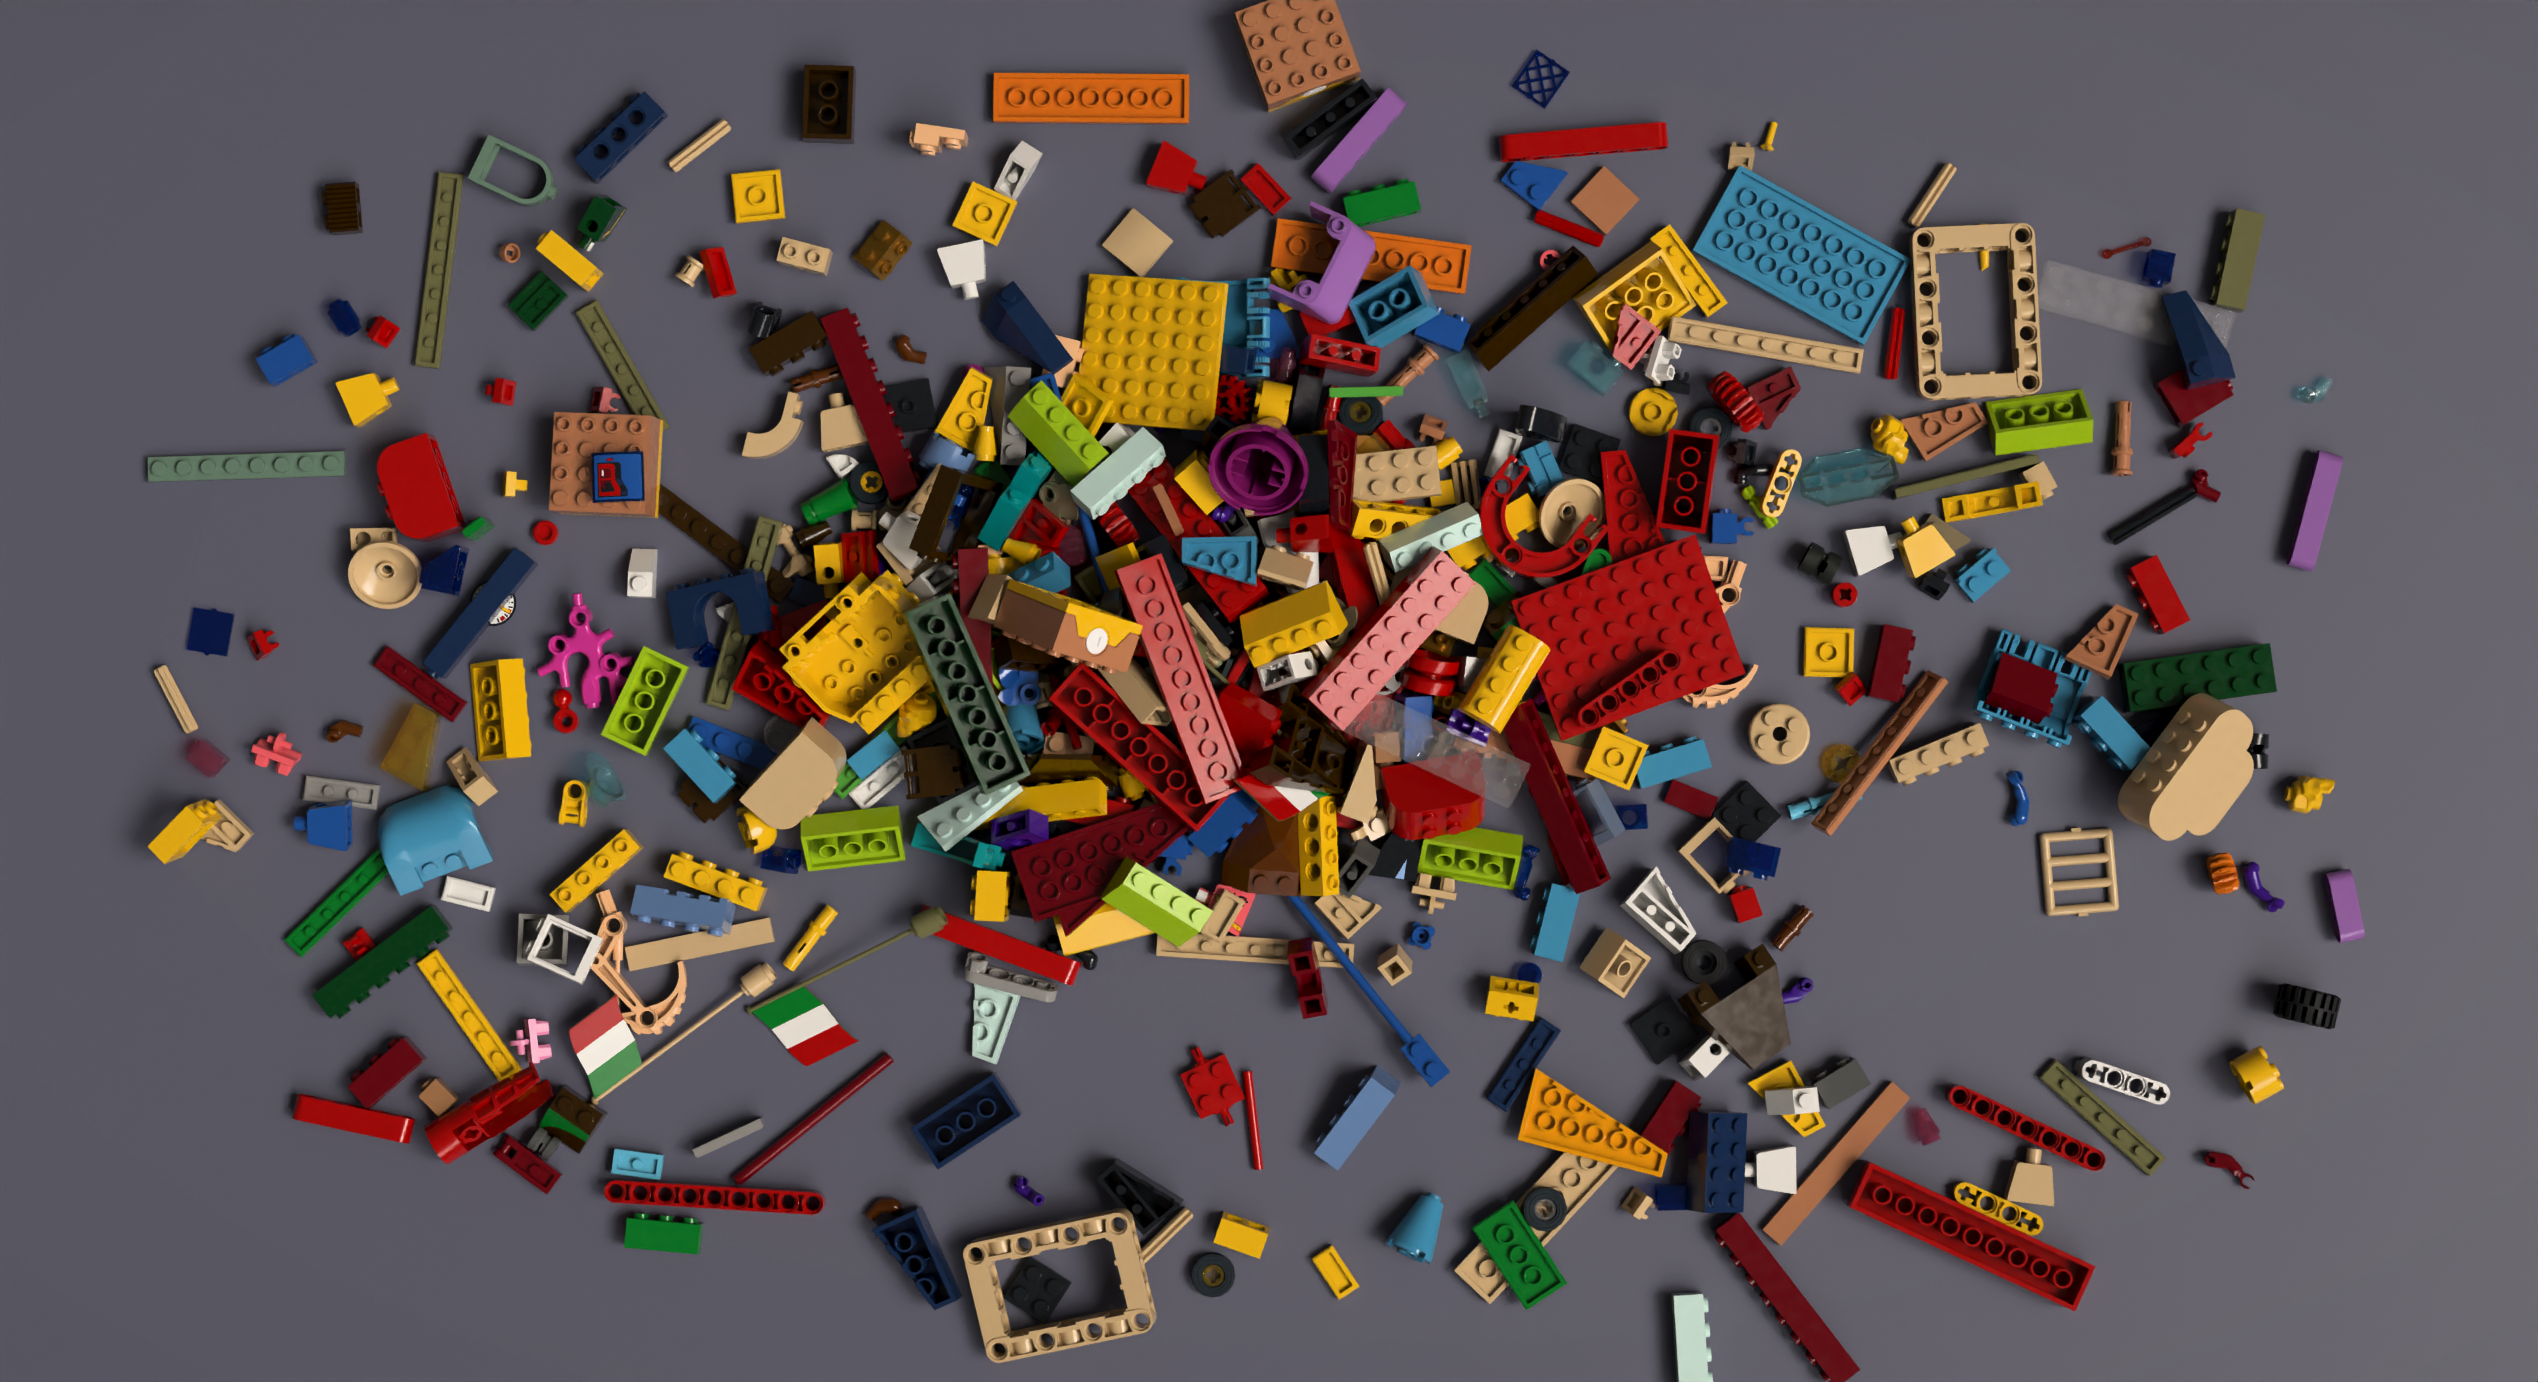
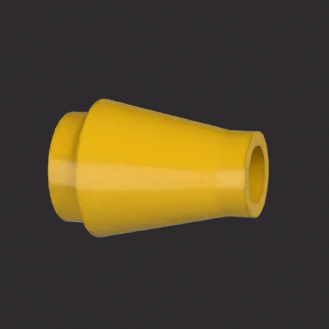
(985, 444)
(1022, 551)

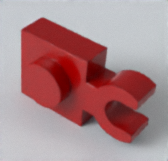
(771, 638)

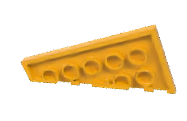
(1574, 1126)

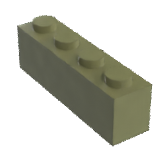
(2237, 260)

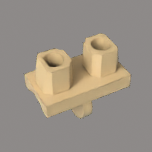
(1445, 891)

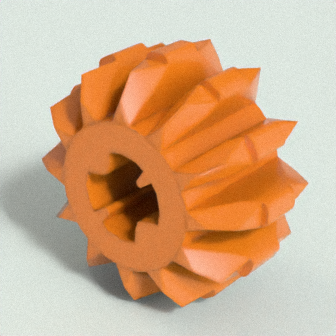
(2222, 873)

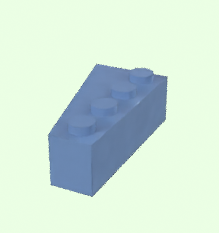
(683, 910)
(1357, 1118)

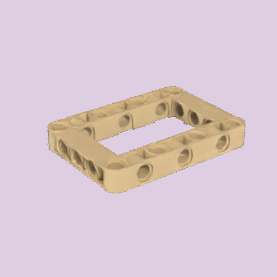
(2023, 311)
(1069, 1332)

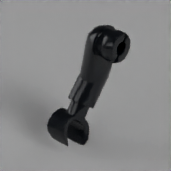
(1754, 470)
(1088, 957)

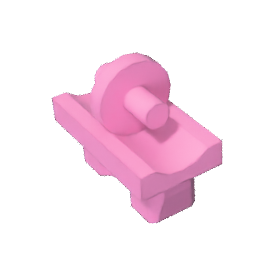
(532, 1030)

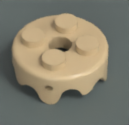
(1761, 734)

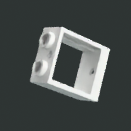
(587, 960)

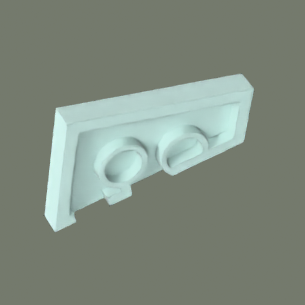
(992, 1021)

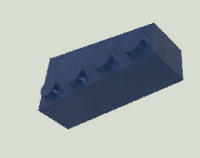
(920, 1256)

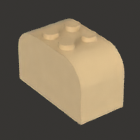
(1465, 619)
(797, 778)

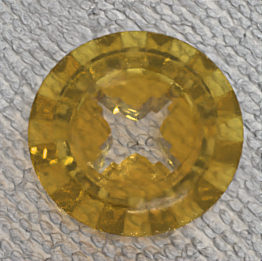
(1830, 762)

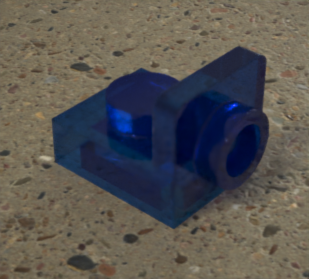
(781, 859)

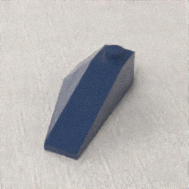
(1020, 326)
(2197, 346)

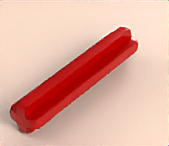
(1568, 228)
(1894, 343)

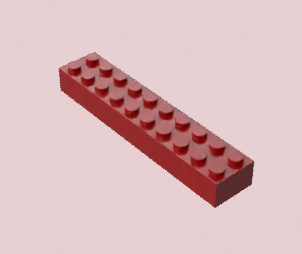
(1970, 1235)

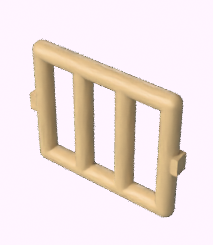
(2109, 881)

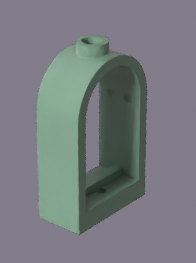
(485, 161)

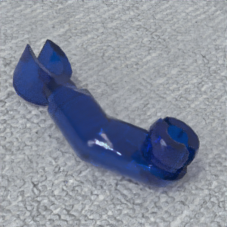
(958, 512)
(1519, 889)

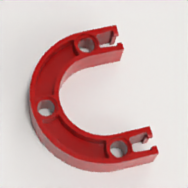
(1498, 539)

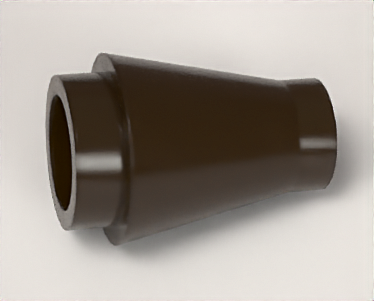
(812, 534)

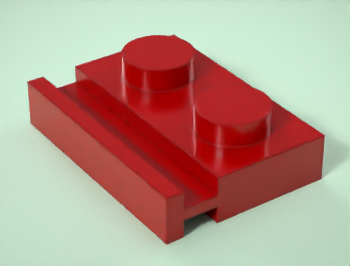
(859, 555)

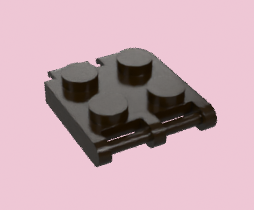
(1223, 206)
(933, 771)
(706, 808)

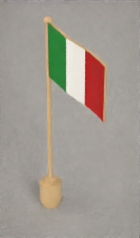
(610, 1049)

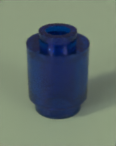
(344, 317)

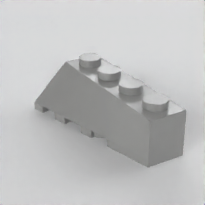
(1007, 390)

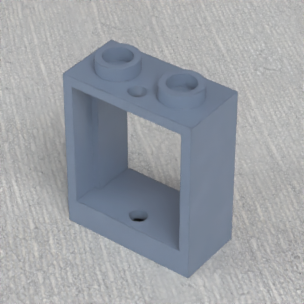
(1603, 807)

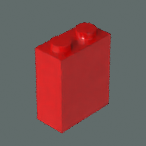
(1249, 719)

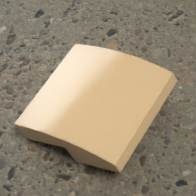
(1137, 243)

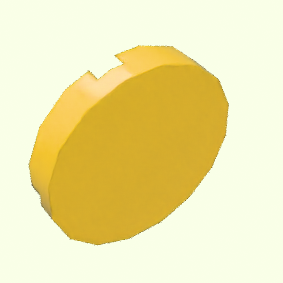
(1653, 412)

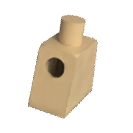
(841, 426)
(2030, 1180)

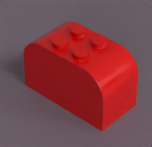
(1687, 481)
(419, 489)
(1426, 805)

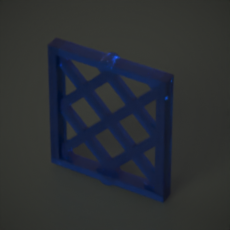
(1551, 63)

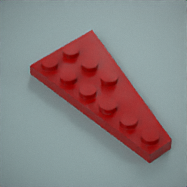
(1627, 510)

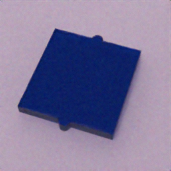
(210, 632)

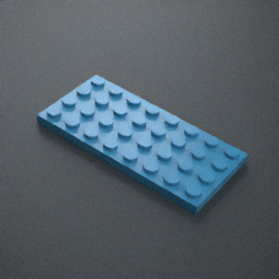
(1801, 255)

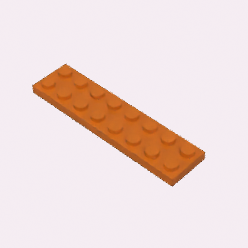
(1091, 98)
(1310, 249)

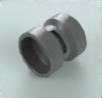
(544, 1143)

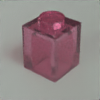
(207, 758)

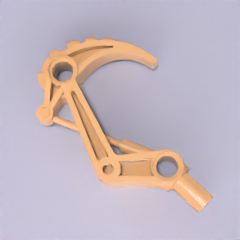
(1721, 693)
(610, 974)

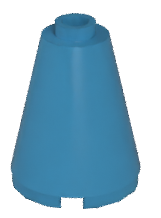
(1025, 725)
(1419, 1229)

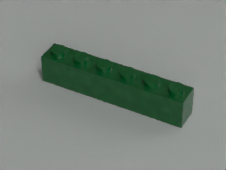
(383, 961)

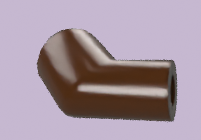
(906, 351)
(341, 729)
(884, 1205)

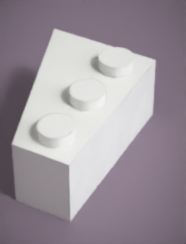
(1658, 912)

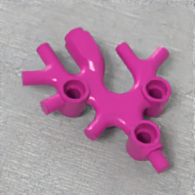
(591, 645)

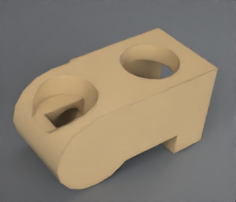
(363, 536)

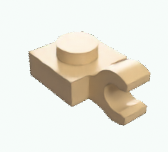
(1373, 830)

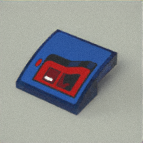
(617, 477)

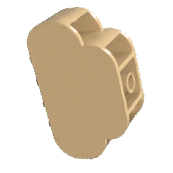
(2191, 771)

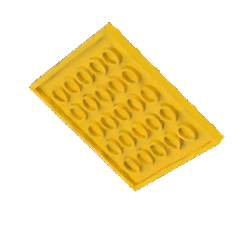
(1155, 348)

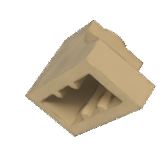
(471, 777)

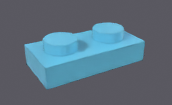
(637, 1164)

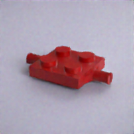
(1212, 1086)

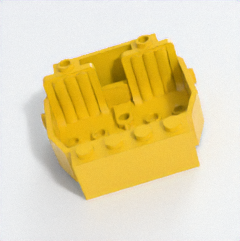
(840, 671)

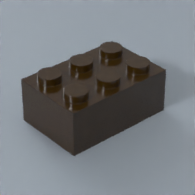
(829, 104)

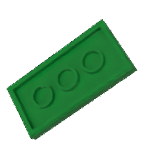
(1519, 1255)

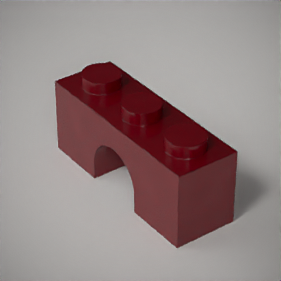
(1310, 984)

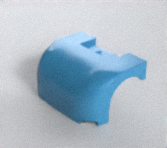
(430, 837)

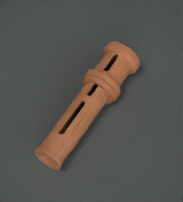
(1414, 367)
(2121, 450)

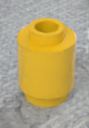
(1447, 451)
(1130, 786)

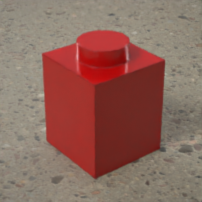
(1744, 903)

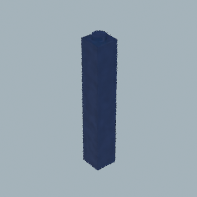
(479, 614)

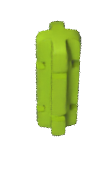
(1749, 494)

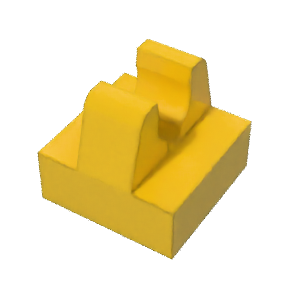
(511, 484)

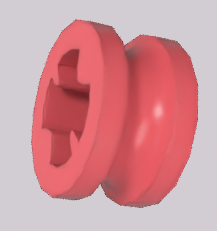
(1554, 254)

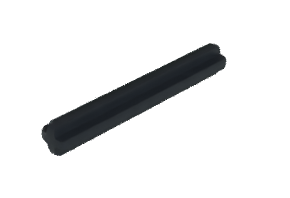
(2152, 515)

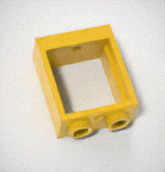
(569, 260)
(185, 831)

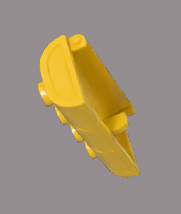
(1504, 678)

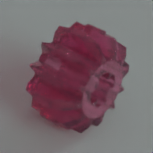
(1073, 547)

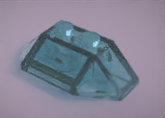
(1847, 476)

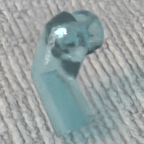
(2315, 394)

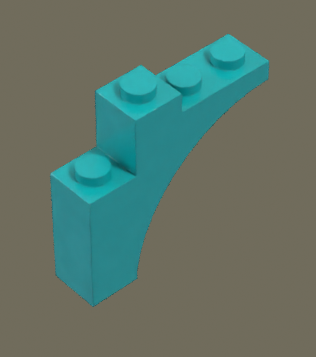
(1015, 500)
(967, 850)

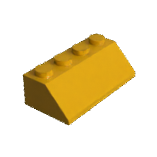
(1291, 624)
(500, 709)
(1101, 929)

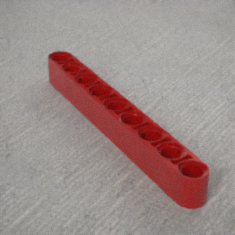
(703, 1201)

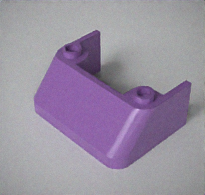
(1334, 292)

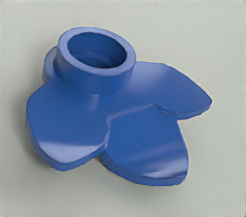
(1015, 684)

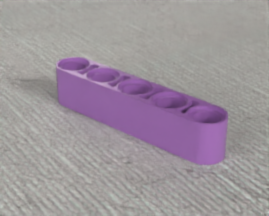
(1359, 140)
(2314, 510)

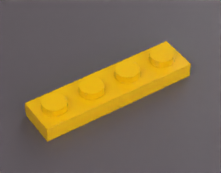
(1690, 272)

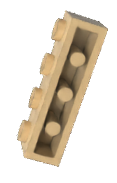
(1936, 753)

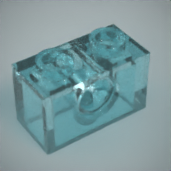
(1581, 366)

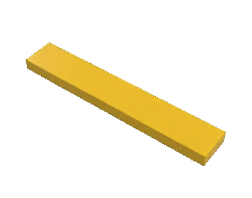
(468, 1015)

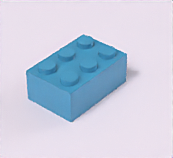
(1393, 307)
(2110, 733)

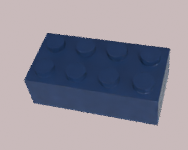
(966, 1120)
(1716, 1161)

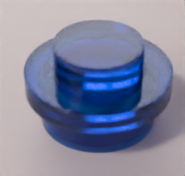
(1529, 972)

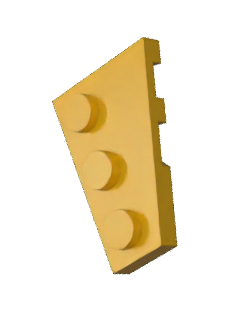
(967, 410)
(1787, 1077)

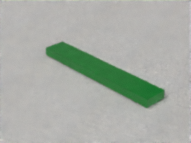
(338, 904)

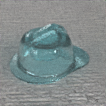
(603, 782)

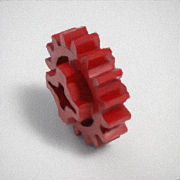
(1233, 400)

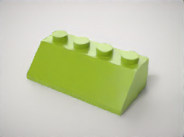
(2039, 422)
(1058, 434)
(645, 701)
(853, 838)
(1473, 857)
(1155, 903)

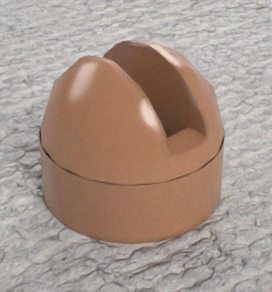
(511, 247)

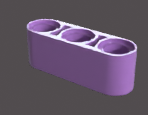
(2344, 906)

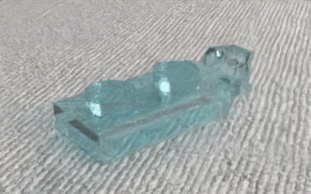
(1469, 382)

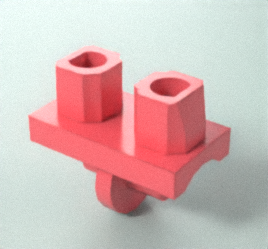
(277, 750)

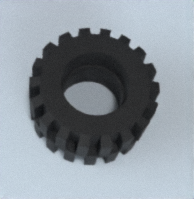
(2307, 1006)

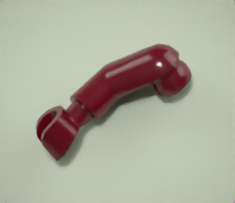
(2226, 1161)

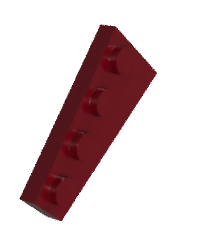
(1341, 461)

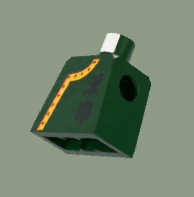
(606, 214)

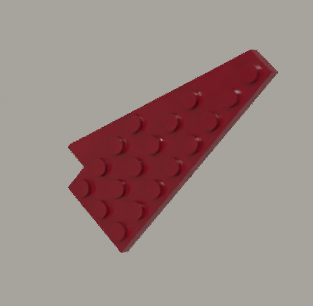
(1074, 869)

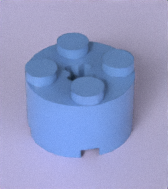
(945, 452)

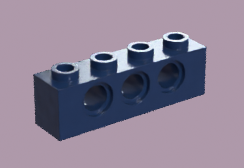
(634, 135)

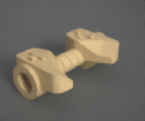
(799, 563)

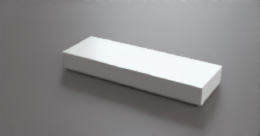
(880, 781)

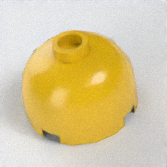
(755, 831)

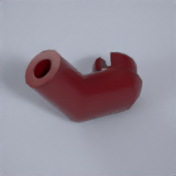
(2202, 488)

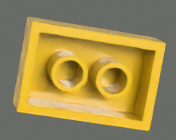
(991, 895)

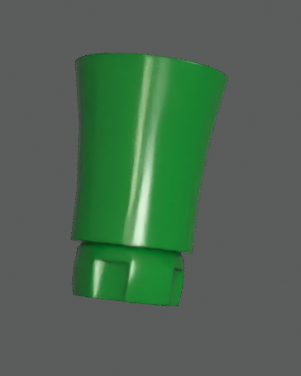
(829, 502)

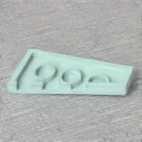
(964, 813)

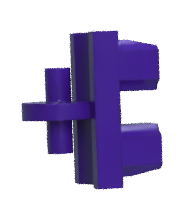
(1468, 725)

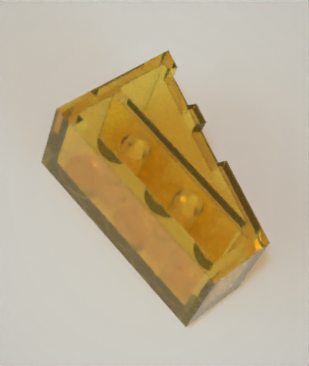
(414, 747)

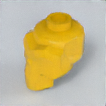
(1890, 437)
(916, 714)
(2307, 793)

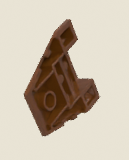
(1264, 857)

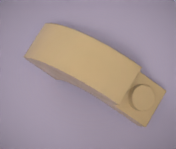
(781, 437)

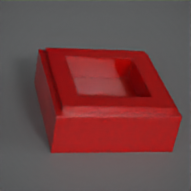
(1850, 688)

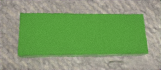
(1365, 391)

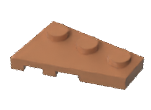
(1941, 429)
(2104, 643)

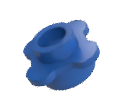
(1418, 929)

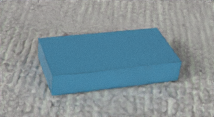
(873, 755)

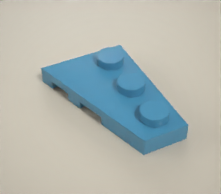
(1223, 556)

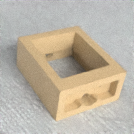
(1692, 843)

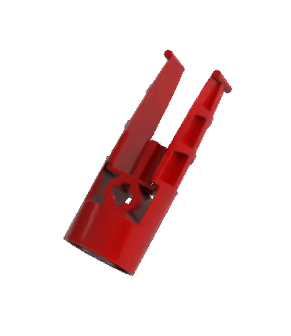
(487, 1114)

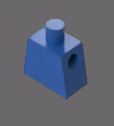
(328, 824)

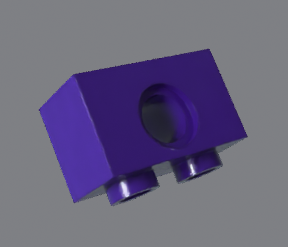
(1019, 829)

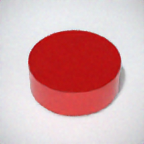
(545, 532)

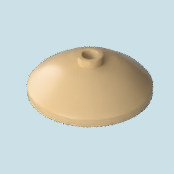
(1580, 499)
(382, 586)

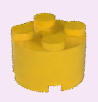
(1272, 400)
(2256, 1075)

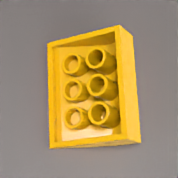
(1641, 281)

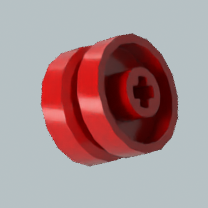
(1431, 673)

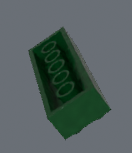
(2215, 673)

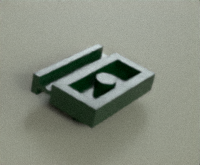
(538, 301)

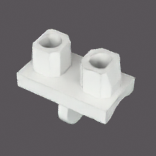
(1657, 360)

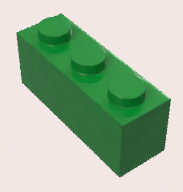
(1382, 203)
(663, 1233)

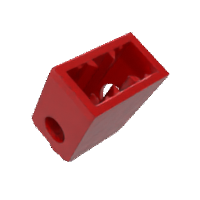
(1174, 171)
(1308, 534)

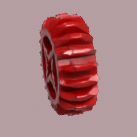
(1735, 401)
(1118, 526)

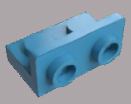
(1982, 574)

